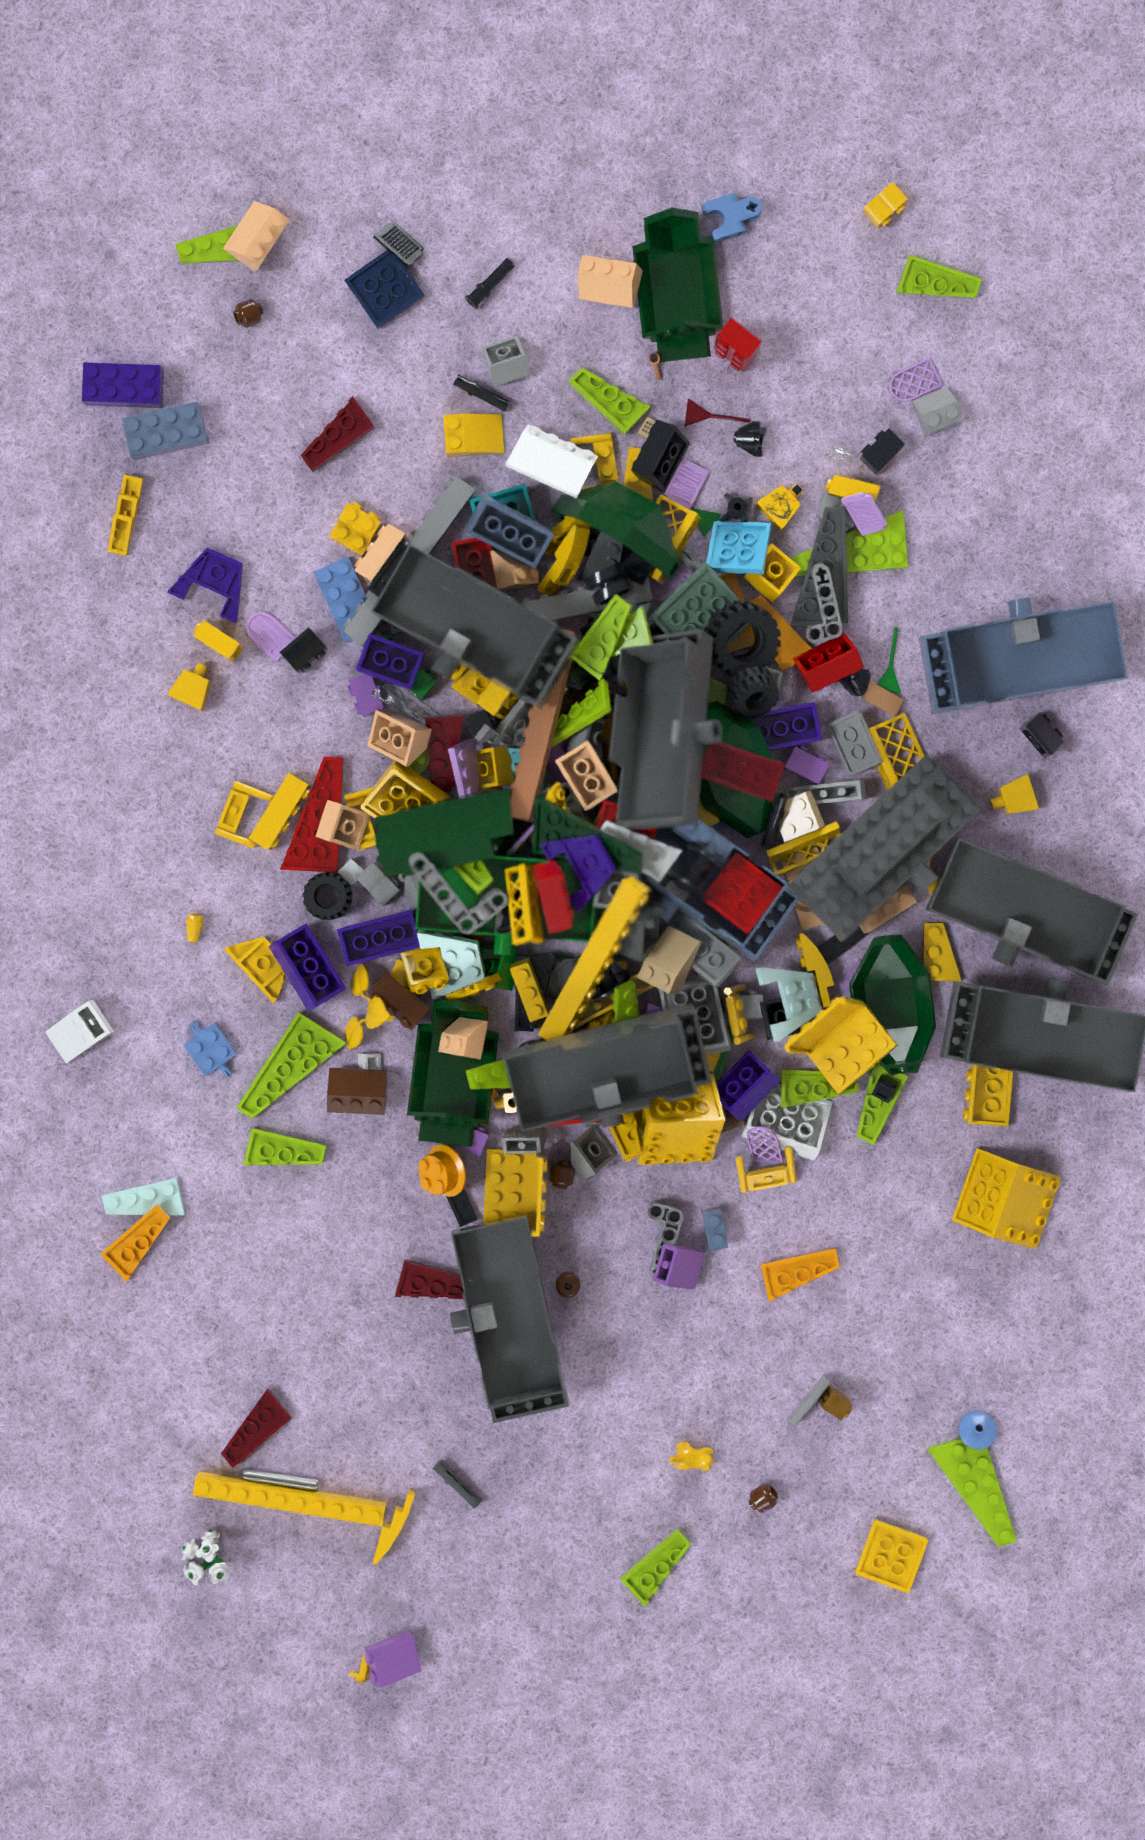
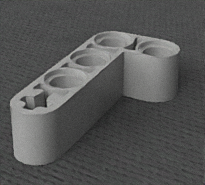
(823, 601)
(667, 1224)

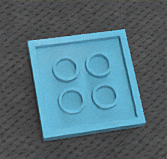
(739, 547)

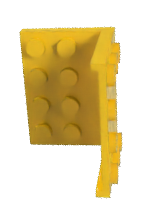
(843, 1042)
(683, 1128)
(515, 1187)
(1006, 1199)

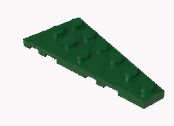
(556, 823)

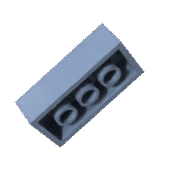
(165, 430)
(509, 531)

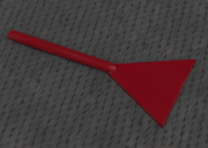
(696, 414)

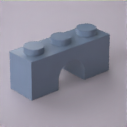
(705, 839)

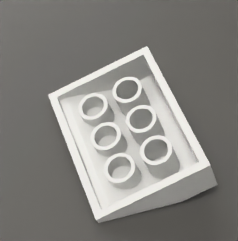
(552, 461)
(795, 1126)

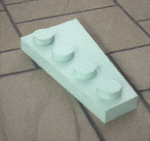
(142, 1198)

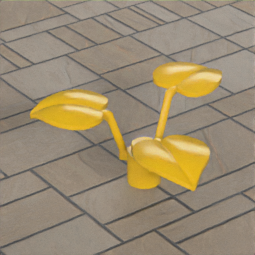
(376, 1010)

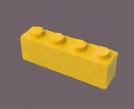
(279, 812)

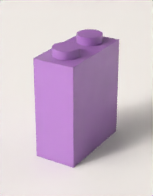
(679, 1266)
(392, 1659)

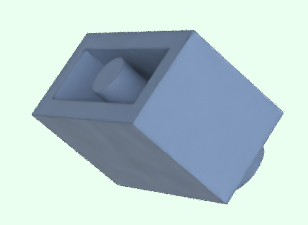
(714, 1229)

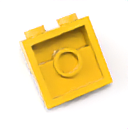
(355, 528)
(425, 969)

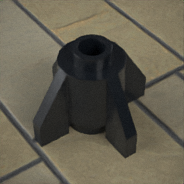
(750, 438)
(736, 514)
(857, 683)

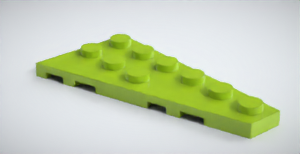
(872, 551)
(295, 1056)
(977, 1483)

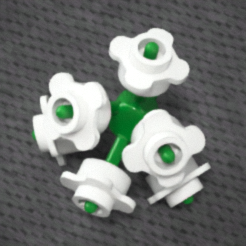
(208, 1552)

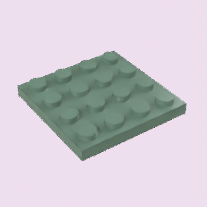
(695, 603)

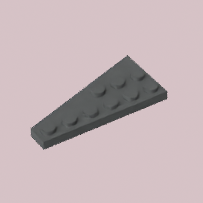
(830, 550)

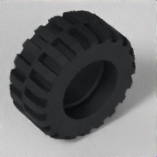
(766, 638)

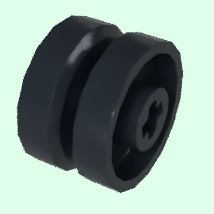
(608, 583)

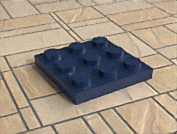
(384, 288)

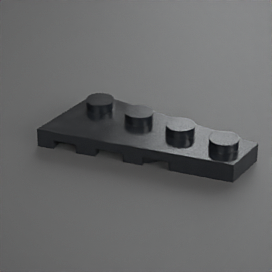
(542, 967)

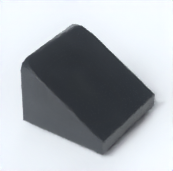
(885, 1088)

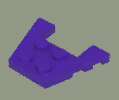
(217, 574)
(588, 861)

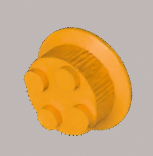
(442, 1171)

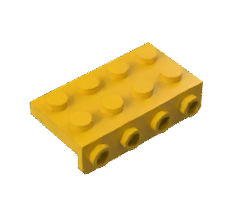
(988, 1096)

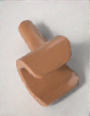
(655, 365)

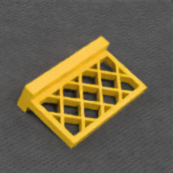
(682, 533)
(886, 768)

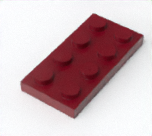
(741, 770)

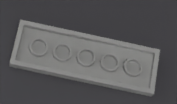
(713, 959)

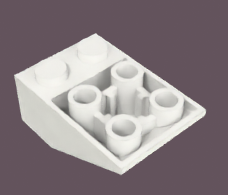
(79, 1031)

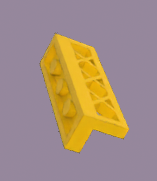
(800, 844)
(527, 902)

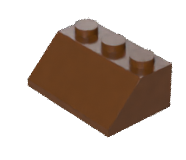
(399, 1001)
(357, 1091)

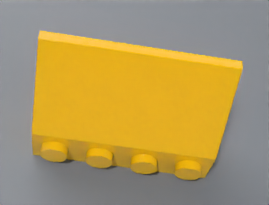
(400, 789)

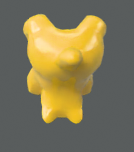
(689, 1458)

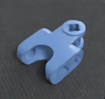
(734, 214)

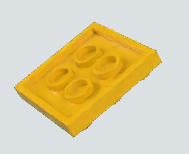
(891, 1556)

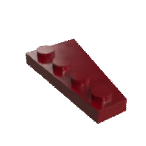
(338, 435)
(444, 734)
(427, 1281)
(258, 1426)

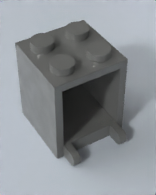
(643, 932)

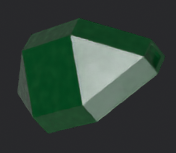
(628, 519)
(735, 808)
(900, 997)

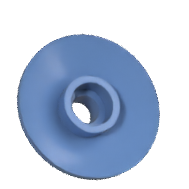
(971, 1436)

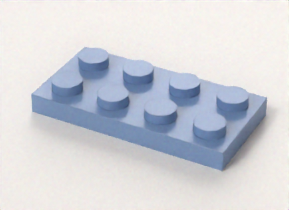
(341, 591)

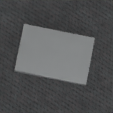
(854, 743)

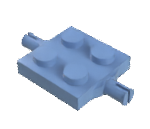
(210, 1049)

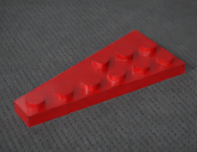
(307, 850)

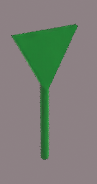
(707, 519)
(888, 680)

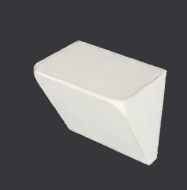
(350, 871)
(369, 1061)

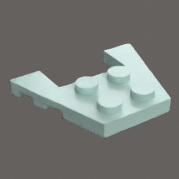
(461, 959)
(797, 995)

